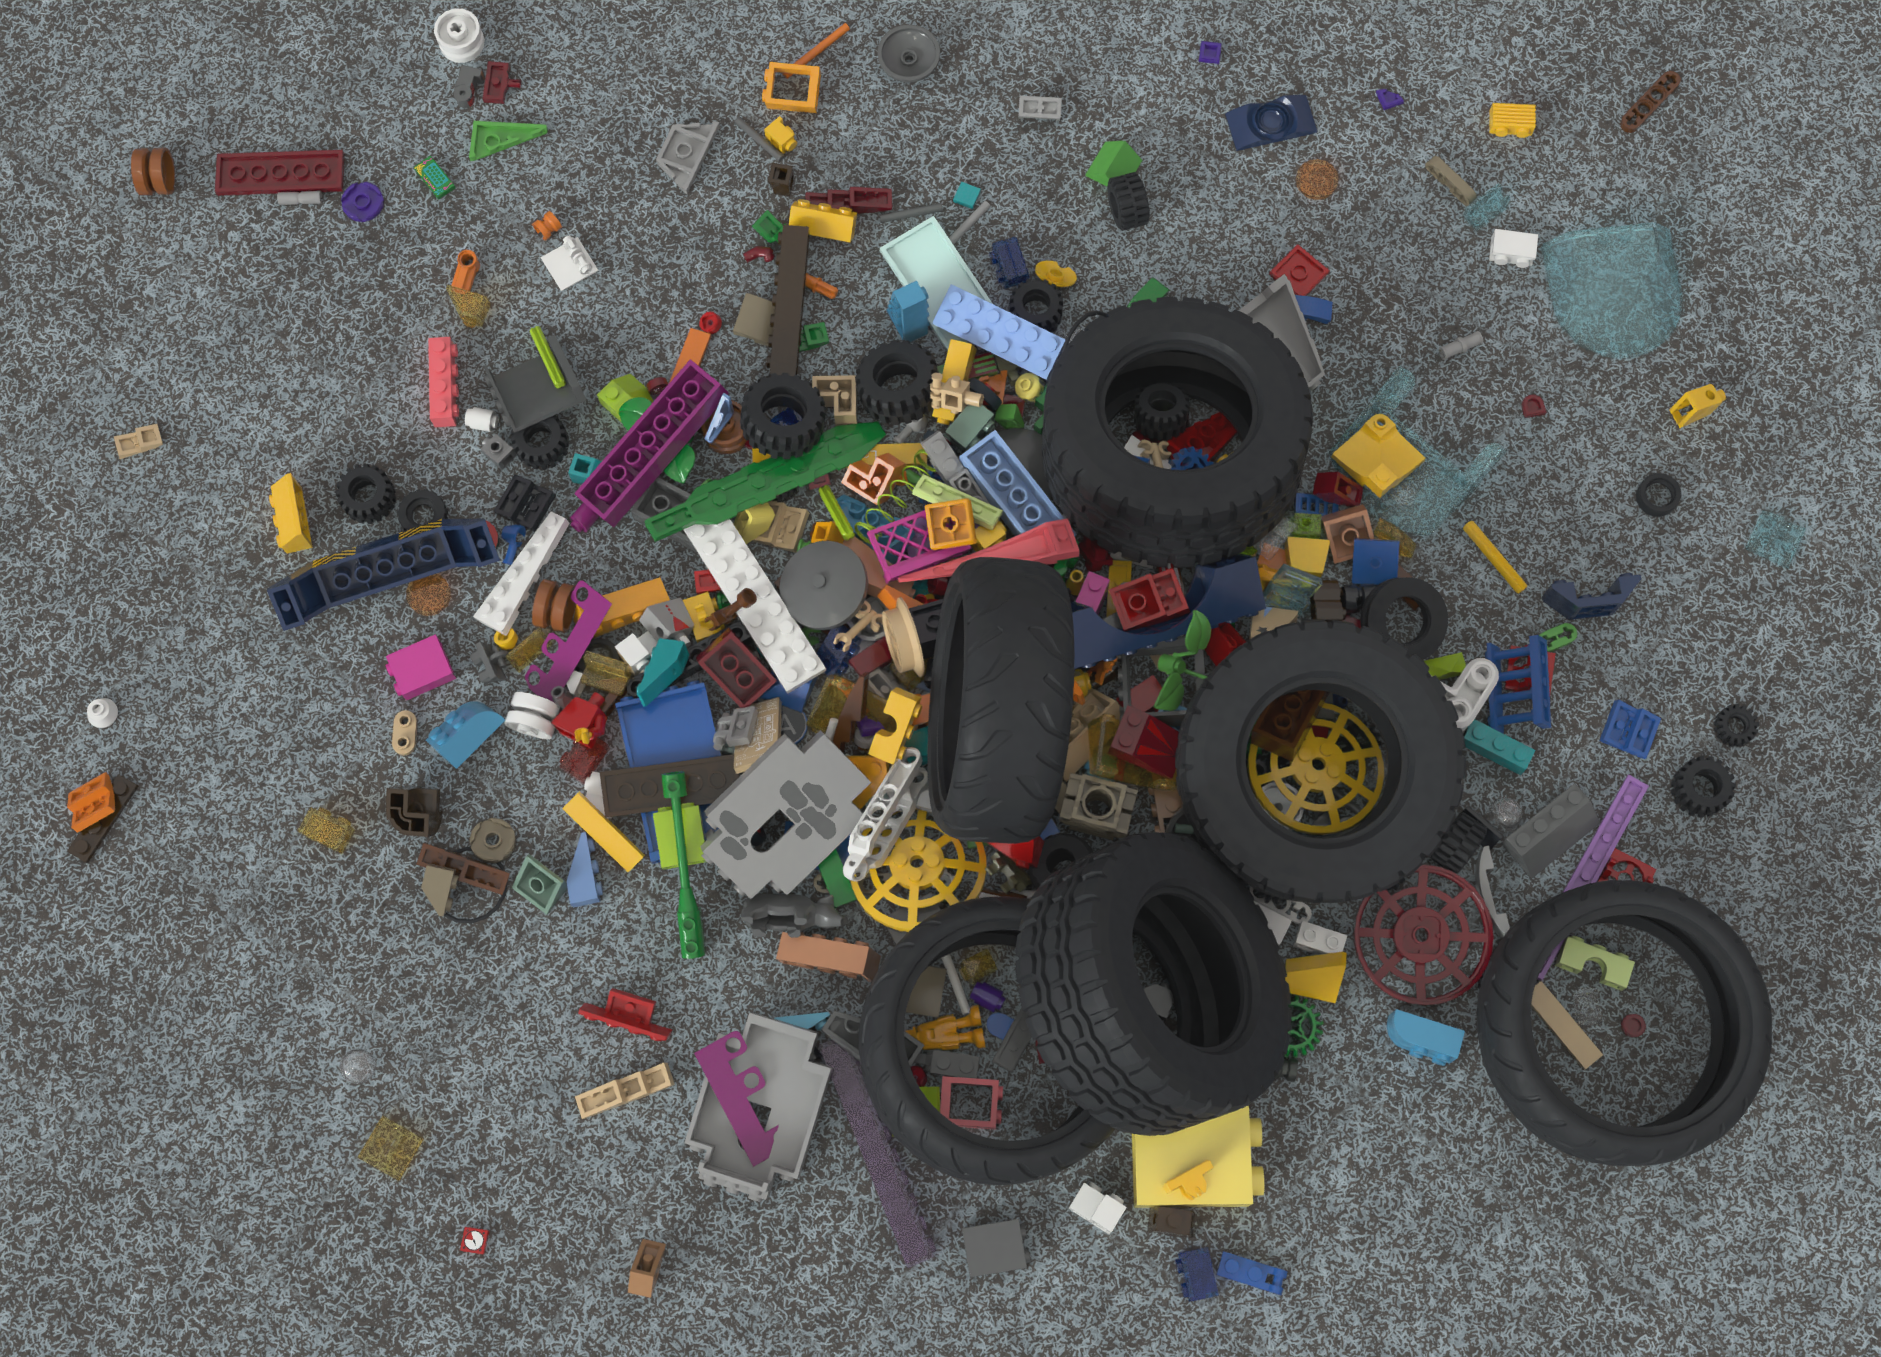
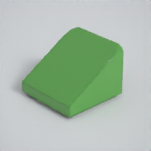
(1009, 416)

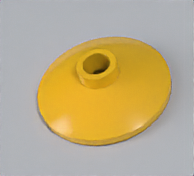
(1054, 274)

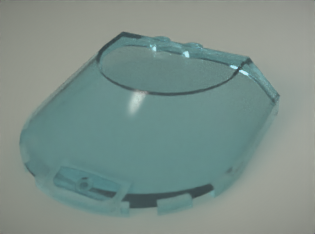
(1615, 287)

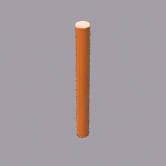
(820, 47)

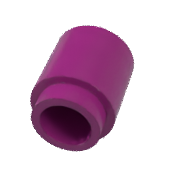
(583, 518)

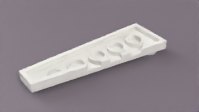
(502, 604)

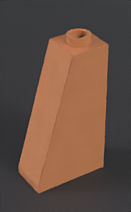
(875, 571)

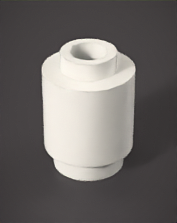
(481, 419)

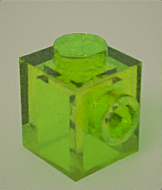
(1307, 525)

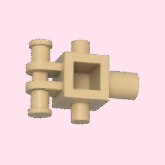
(953, 394)

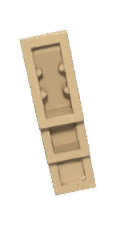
(624, 1090)

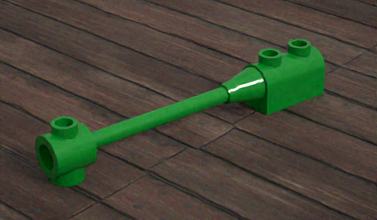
(688, 913)

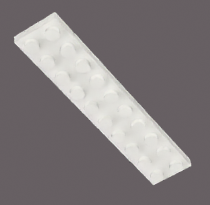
(766, 620)

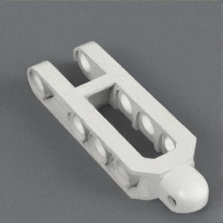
(903, 797)

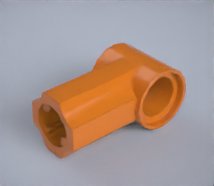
(464, 273)

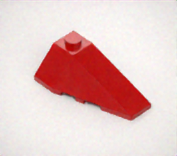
(1209, 435)
(1024, 854)

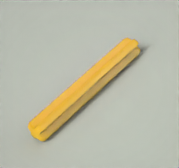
(1495, 557)

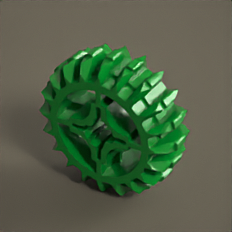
(1299, 1034)

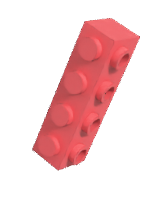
(442, 382)

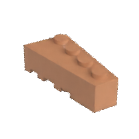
(829, 955)

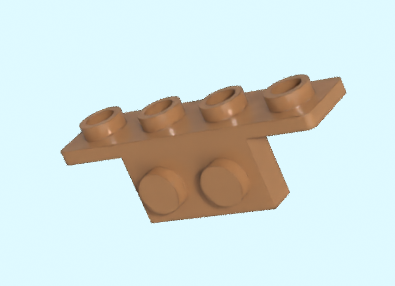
(1165, 806)

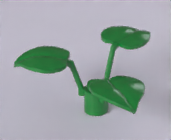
(683, 462)

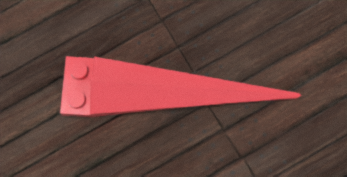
(1041, 544)

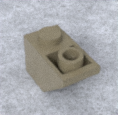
(437, 886)

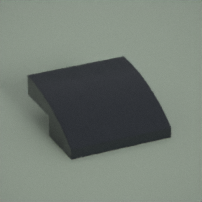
(517, 497)

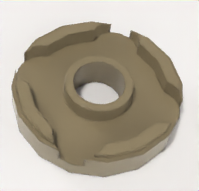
(496, 852)

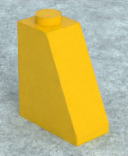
(1316, 975)

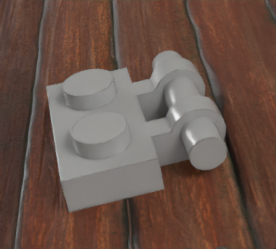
(735, 729)

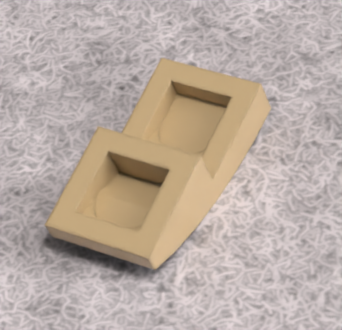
(140, 441)

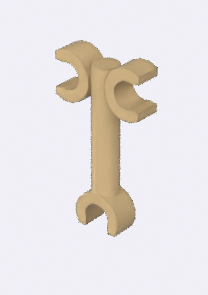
(1156, 451)
(867, 616)

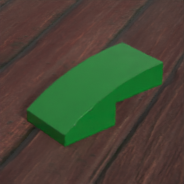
(813, 336)

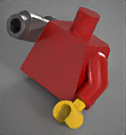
(580, 718)

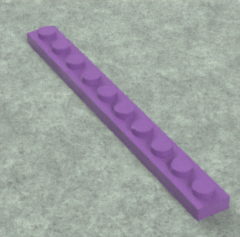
(1603, 843)

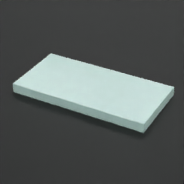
(935, 263)

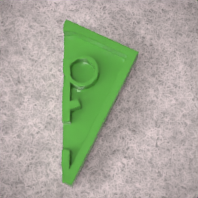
(498, 136)

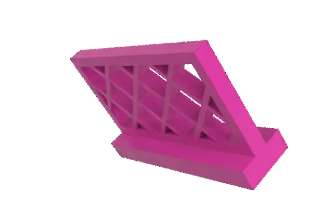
(916, 563)

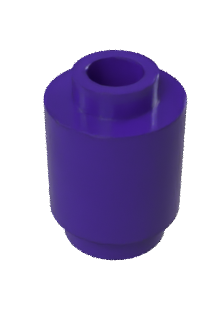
(987, 996)

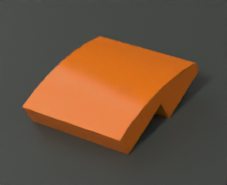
(91, 802)

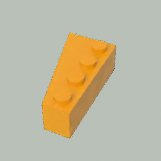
(628, 605)

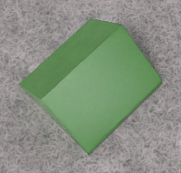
(1113, 160)

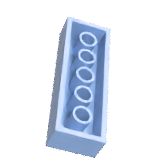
(999, 332)
(1008, 485)

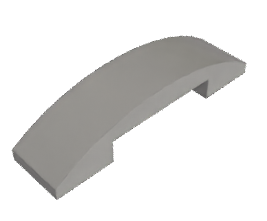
(1483, 866)

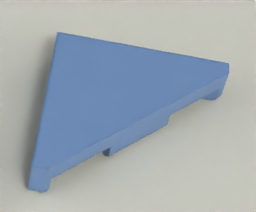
(720, 419)

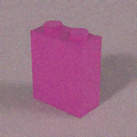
(1094, 591)
(419, 667)

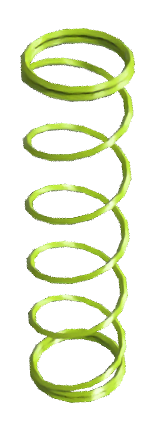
(869, 527)

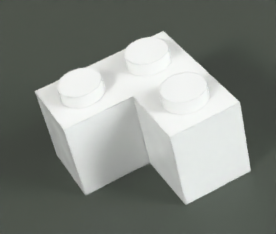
(637, 651)
(1097, 1208)

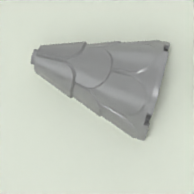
(1281, 314)

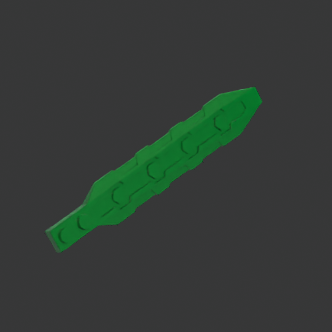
(765, 480)

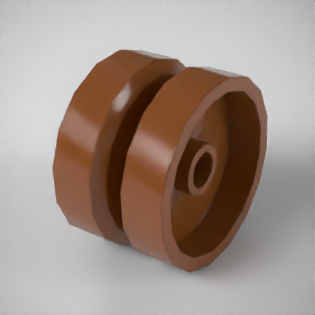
(153, 171)
(731, 437)
(553, 606)

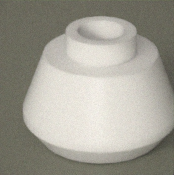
(102, 712)

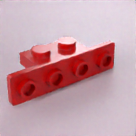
(627, 1012)

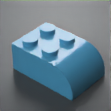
(464, 731)
(1424, 1037)

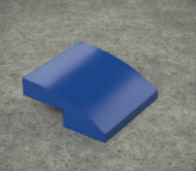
(1640, 733)

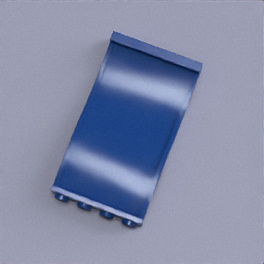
(668, 730)

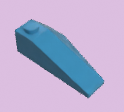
(855, 512)

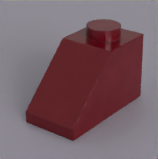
(1337, 489)

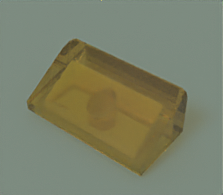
(527, 650)

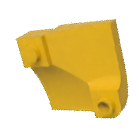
(1378, 456)

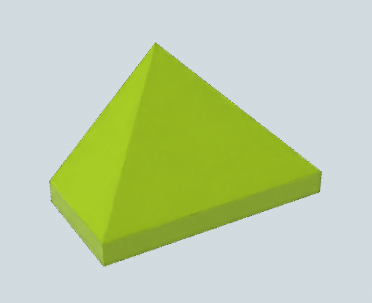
(1446, 666)

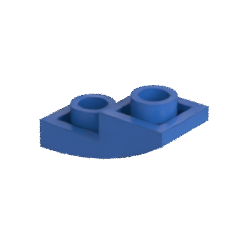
(1315, 308)

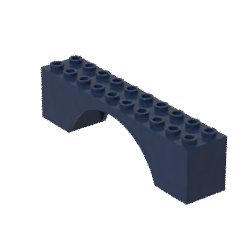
(1217, 590)

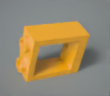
(792, 105)

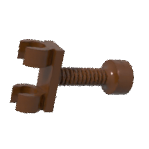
(745, 599)

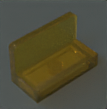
(605, 673)

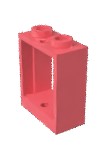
(997, 1094)

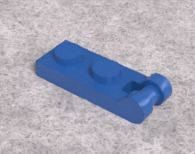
(1250, 1273)

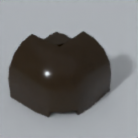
(414, 810)

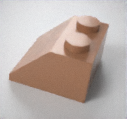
(1343, 528)

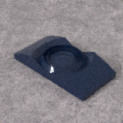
(1270, 121)

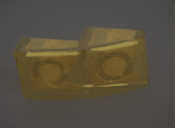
(1388, 531)

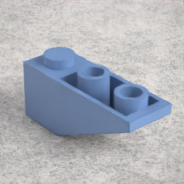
(581, 883)

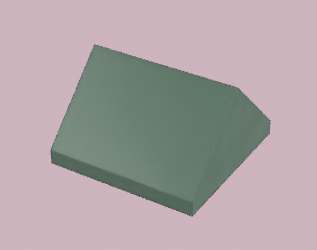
(539, 884)

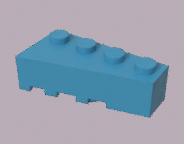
(909, 311)

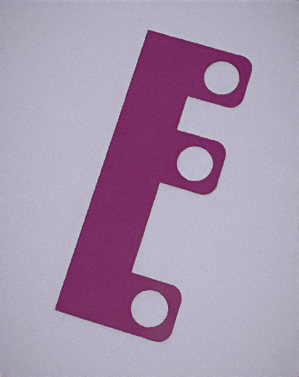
(571, 651)
(733, 1096)

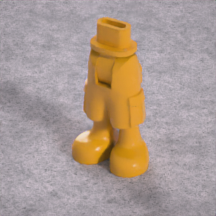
(943, 1031)

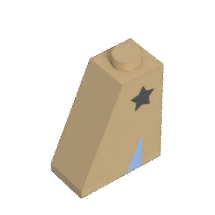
(1271, 618)

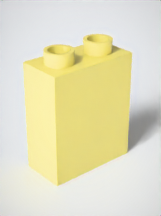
(1222, 1141)

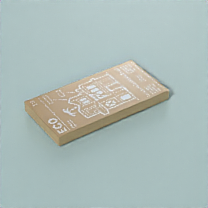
(765, 734)

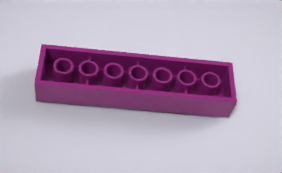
(651, 443)

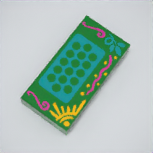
(434, 177)

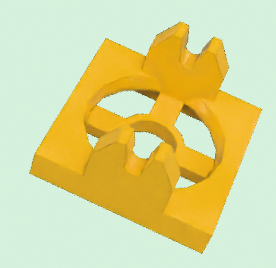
(1190, 1182)

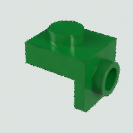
(768, 227)

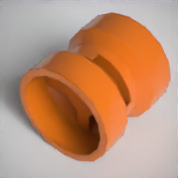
(547, 225)

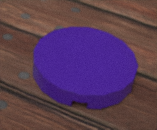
(368, 200)

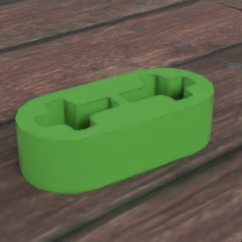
(1555, 632)

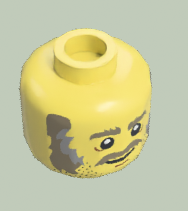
(1029, 387)

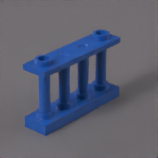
(1538, 693)

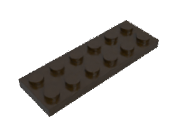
(641, 787)

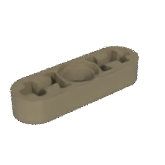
(1451, 179)

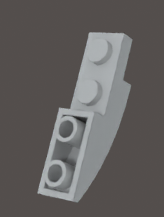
(949, 466)

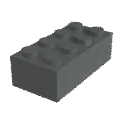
(660, 498)

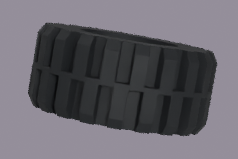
(890, 361)
(784, 392)

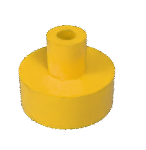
(506, 642)

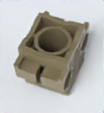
(1089, 788)

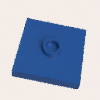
(1375, 561)

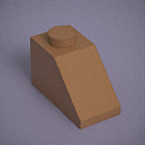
(646, 1268)

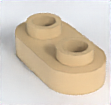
(404, 732)

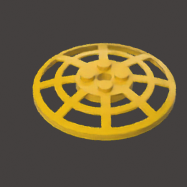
(1320, 780)
(921, 877)

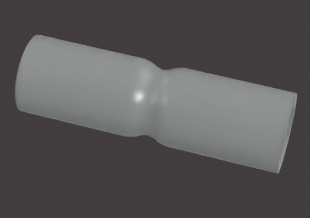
(303, 197)

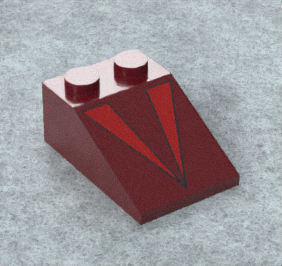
(1145, 742)

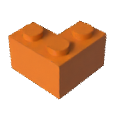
(875, 479)

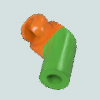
(910, 477)

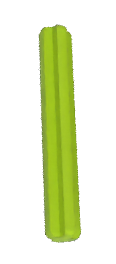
(547, 357)
(836, 512)

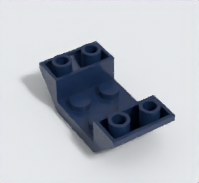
(1563, 598)

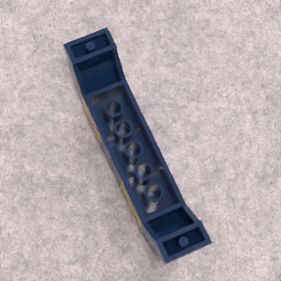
(381, 567)

